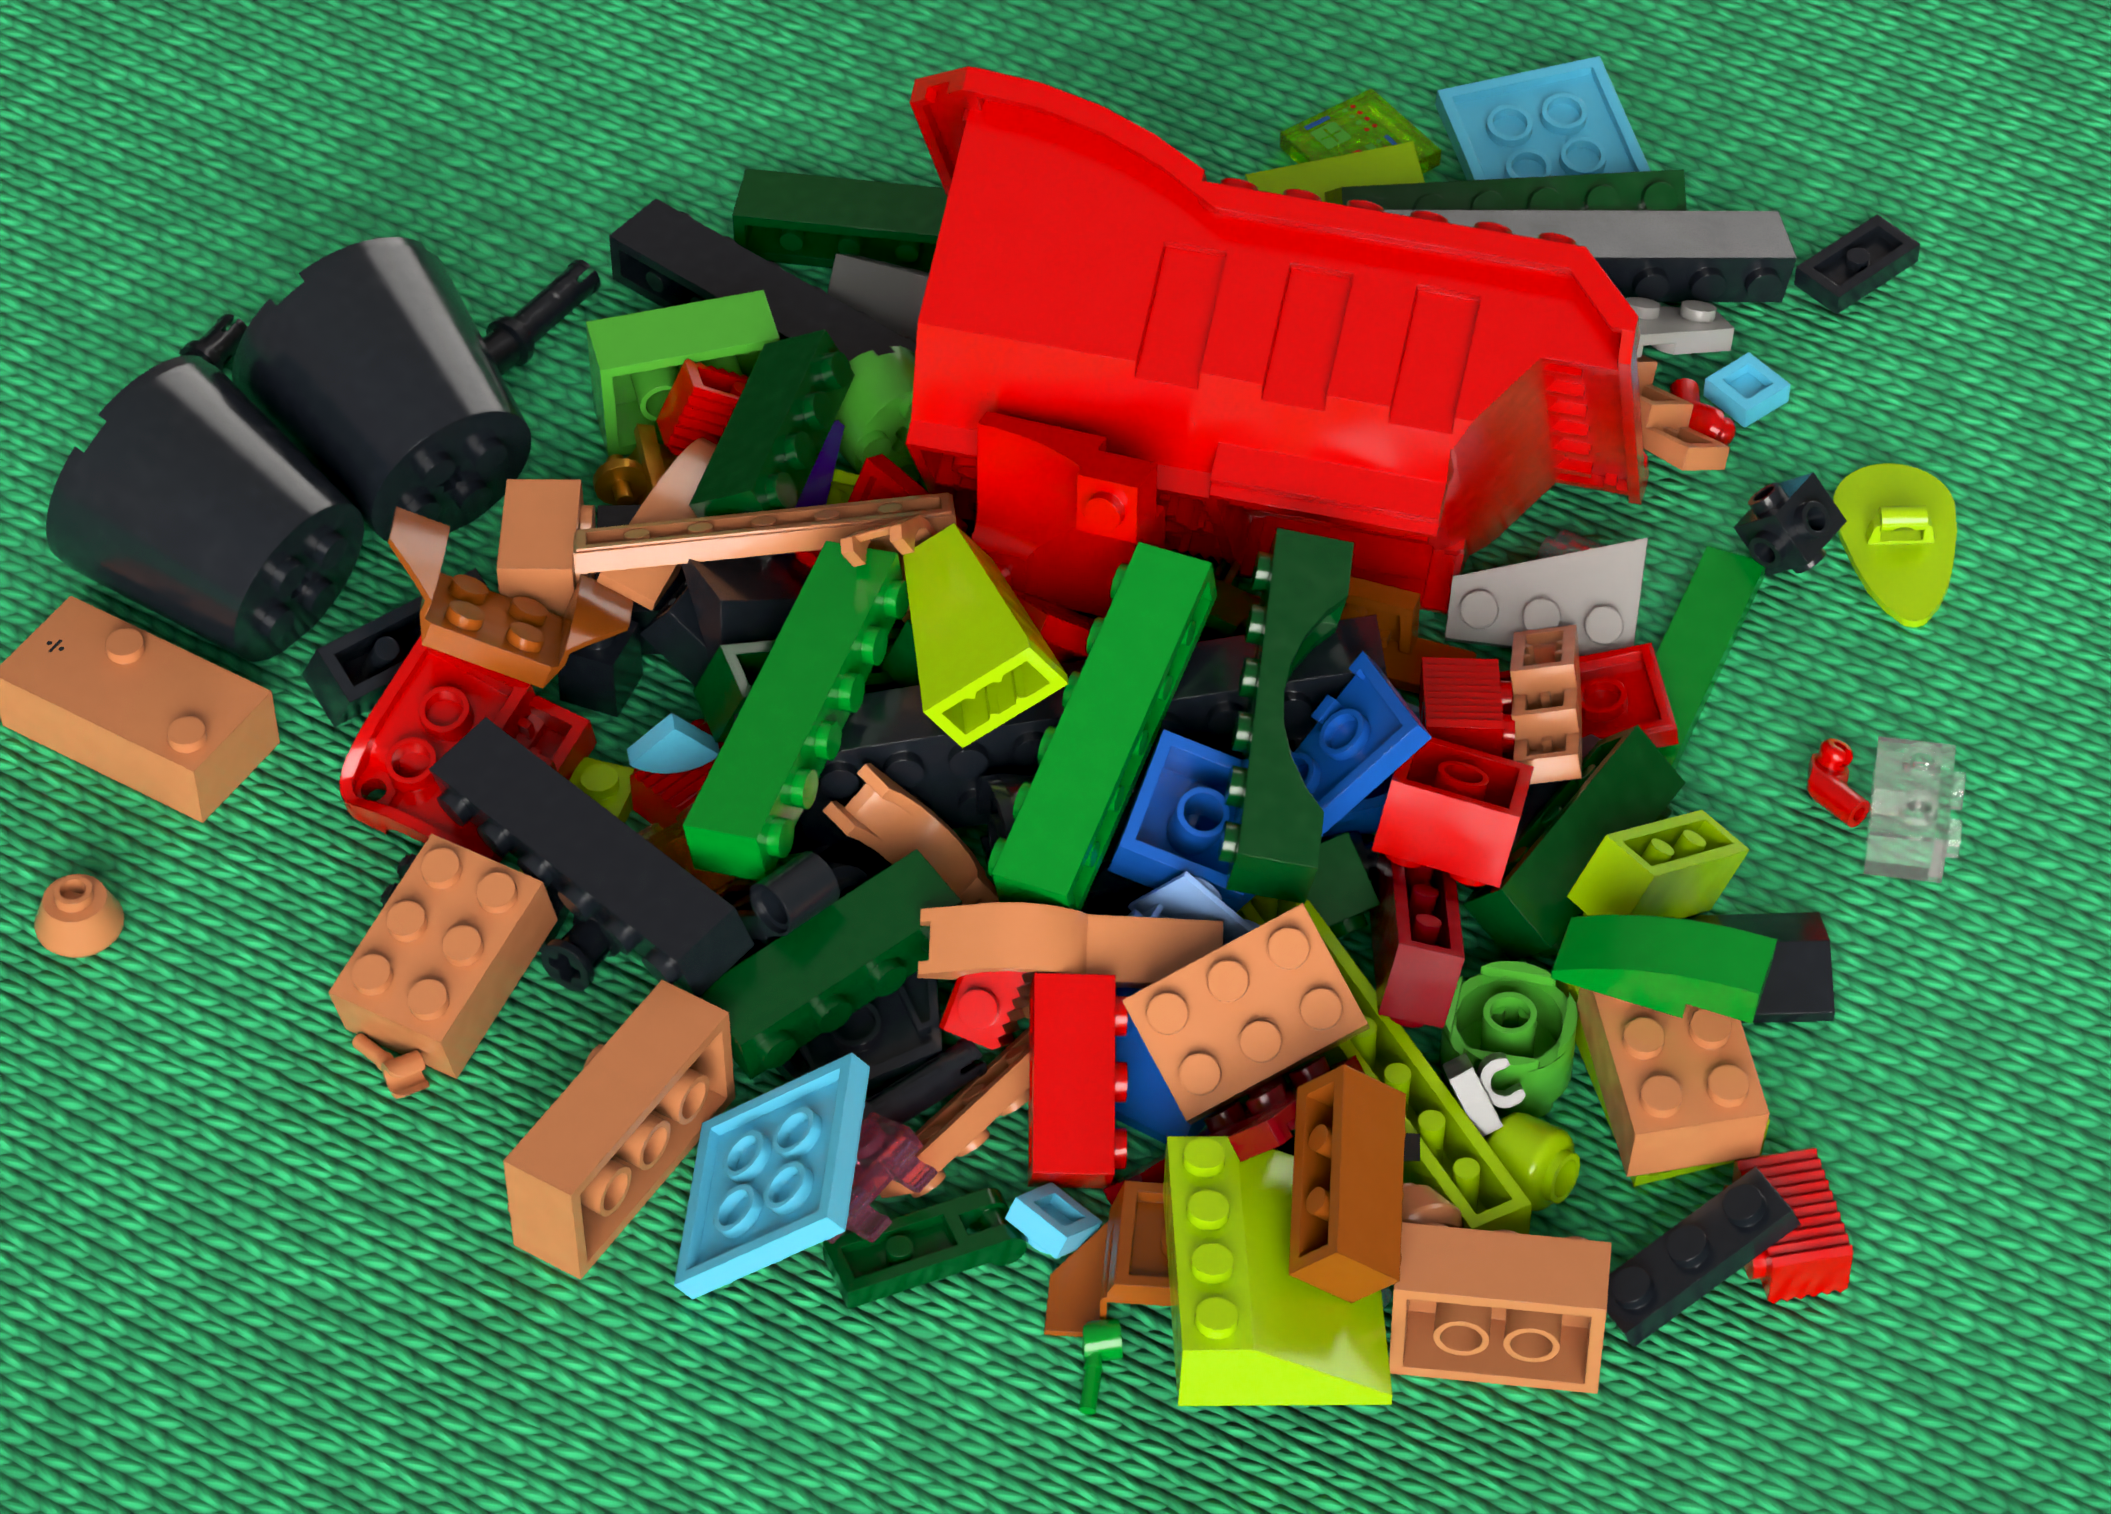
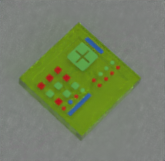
(1354, 127)

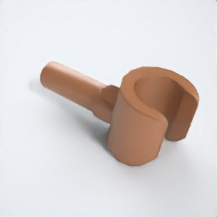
(401, 1074)

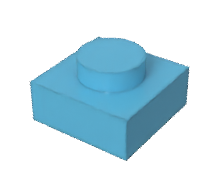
(1746, 389)
(1052, 1220)

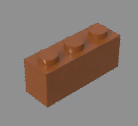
(1347, 1184)

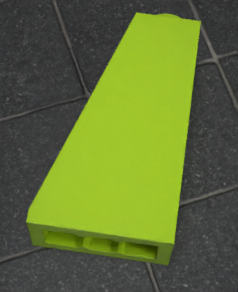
(973, 639)

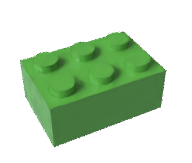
(641, 353)

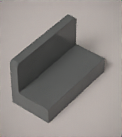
(881, 290)

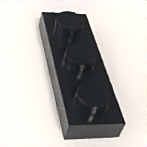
(1697, 1255)

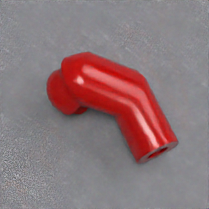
(1704, 417)
(1829, 783)

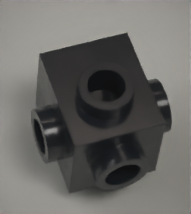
(1779, 529)

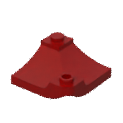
(1061, 510)
(425, 714)

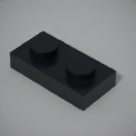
(1856, 264)

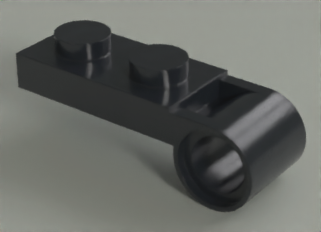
(785, 897)

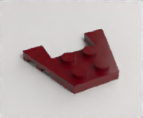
(1251, 1128)

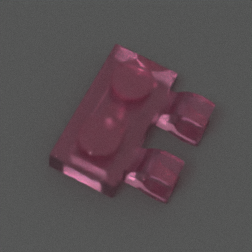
(883, 1155)

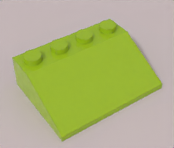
(1237, 1315)

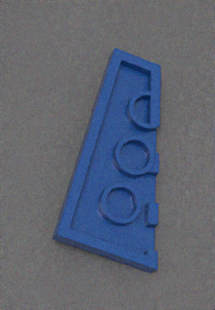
(1354, 745)

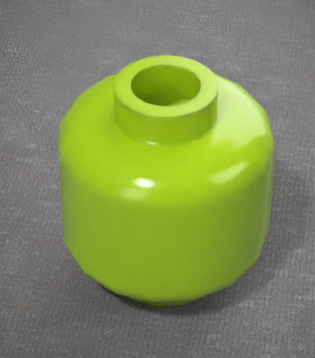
(1537, 1158)

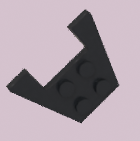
(887, 1034)

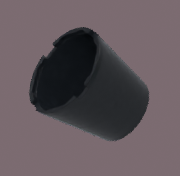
(386, 385)
(205, 513)

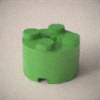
(879, 409)
(1519, 1013)

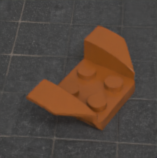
(490, 628)
(1115, 1265)

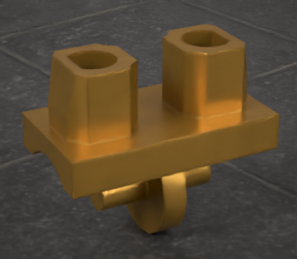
(633, 478)

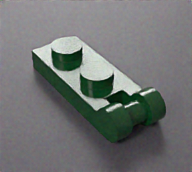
(925, 1247)

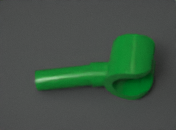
(1100, 1343)

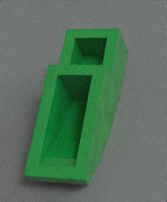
(1667, 963)

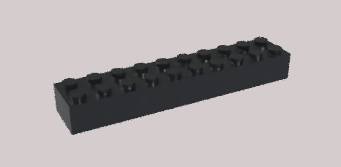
(944, 776)

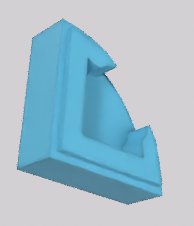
(672, 747)

